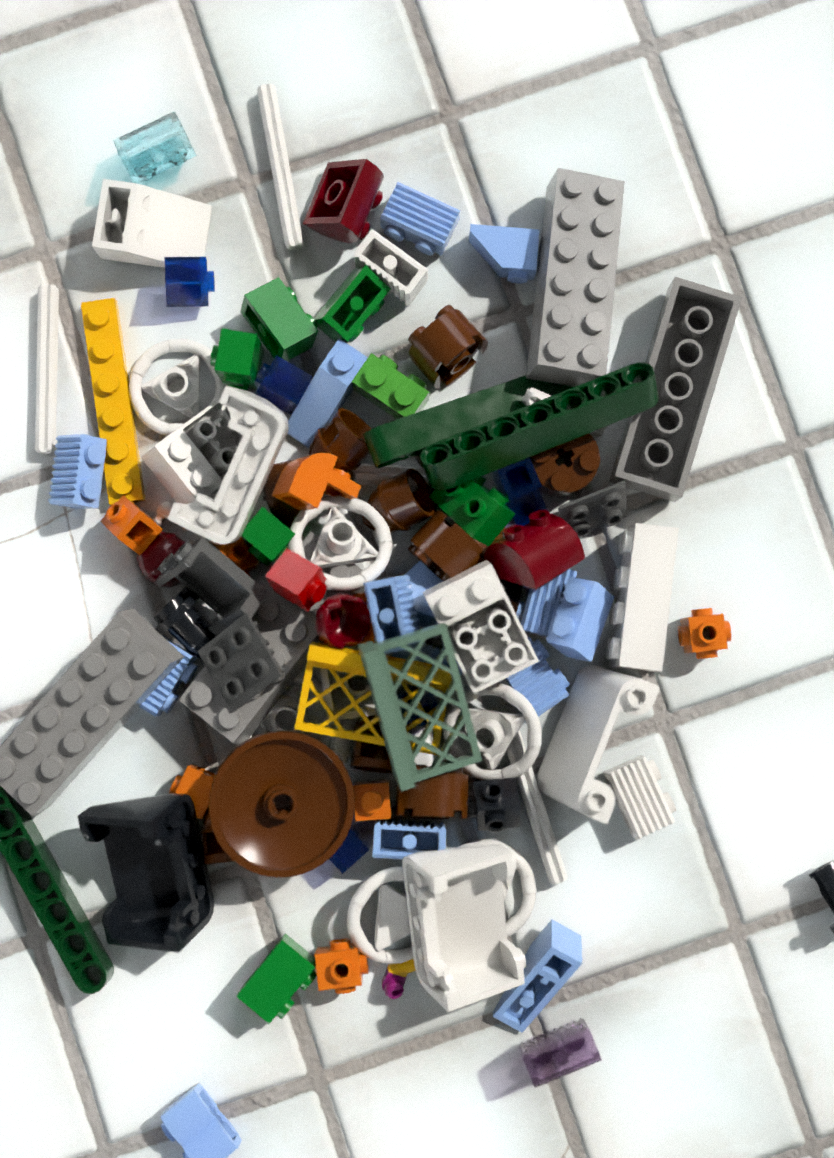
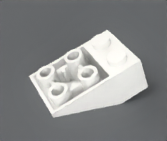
(148, 224)
(195, 454)
(481, 626)

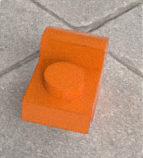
(309, 478)

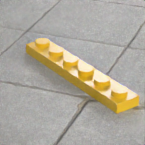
(112, 399)

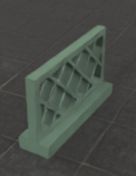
(390, 716)

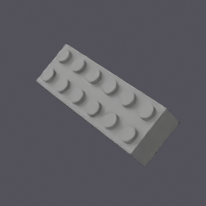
(575, 278)
(686, 364)
(289, 635)
(84, 710)

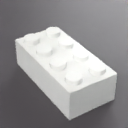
(642, 597)

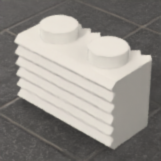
(392, 266)
(640, 796)

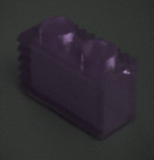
(559, 1052)

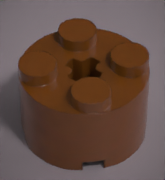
(446, 347)
(570, 480)
(445, 547)
(436, 796)

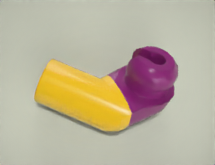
(395, 978)

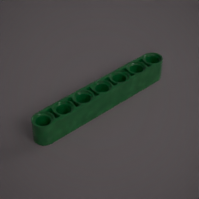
(540, 426)
(413, 433)
(57, 892)

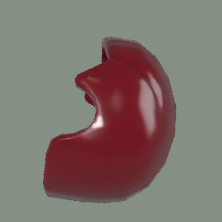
(154, 555)
(342, 621)

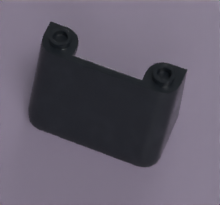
(154, 869)

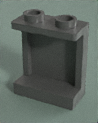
(214, 581)

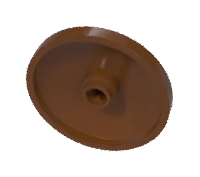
(281, 804)

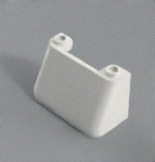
(225, 514)
(583, 735)
(461, 923)

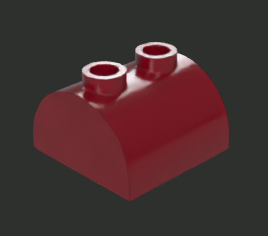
(345, 200)
(535, 551)

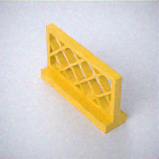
(350, 662)

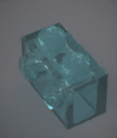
(154, 148)

